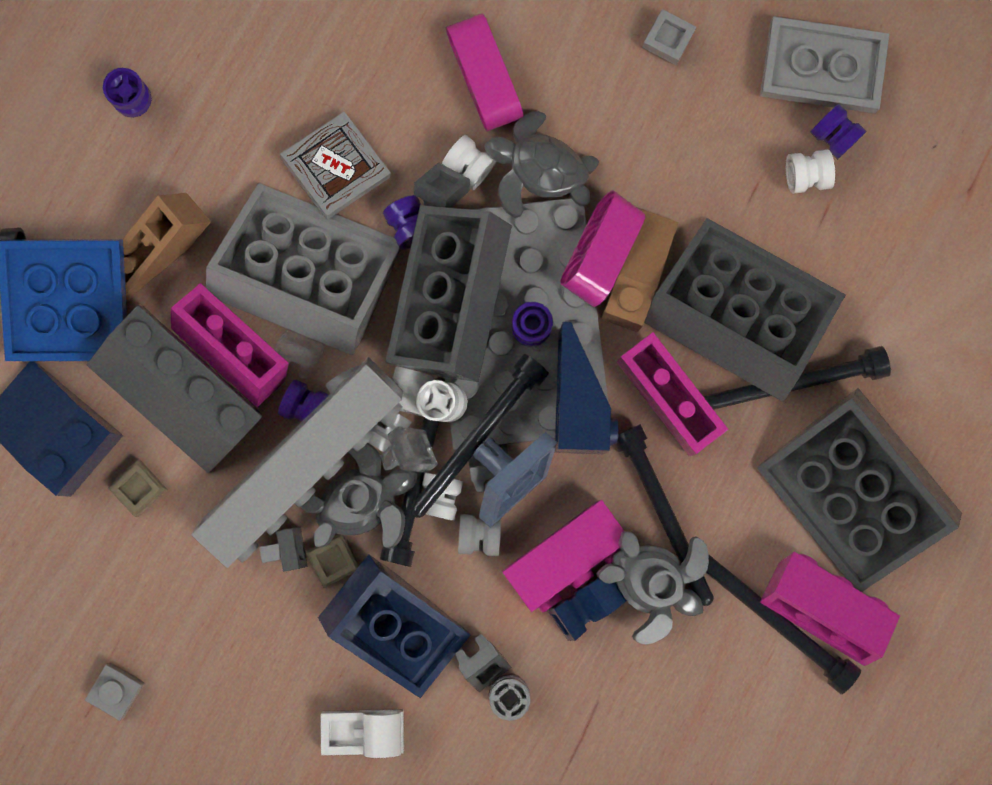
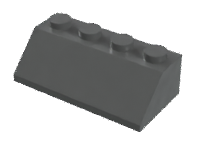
(449, 292)
(174, 388)

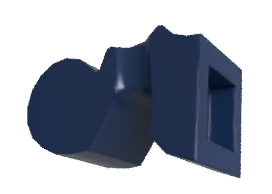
(586, 605)

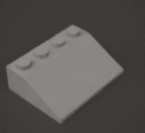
(302, 269)

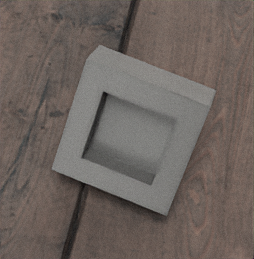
(669, 37)
(114, 691)

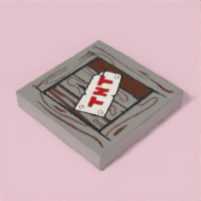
(335, 165)

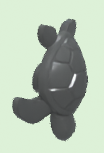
(540, 165)
(362, 501)
(655, 581)

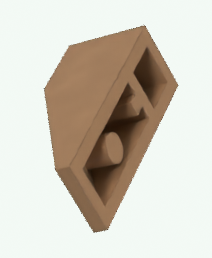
(160, 238)
(640, 273)

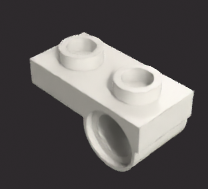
(363, 732)

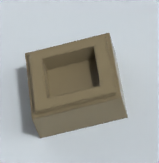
(137, 488)
(333, 561)

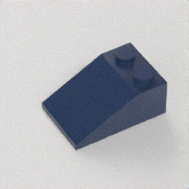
(581, 406)
(52, 431)
(392, 627)

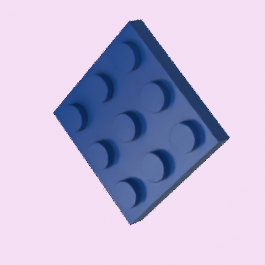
(60, 297)

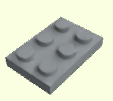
(824, 64)

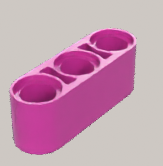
(484, 72)
(602, 249)

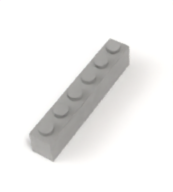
(298, 463)

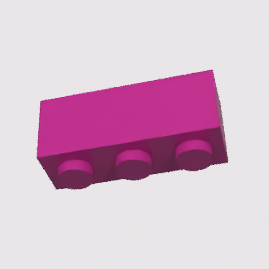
(228, 344)
(671, 395)
(565, 557)
(830, 608)

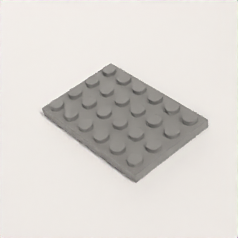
(532, 271)

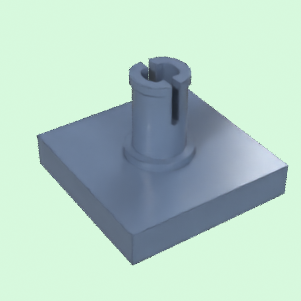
(512, 477)

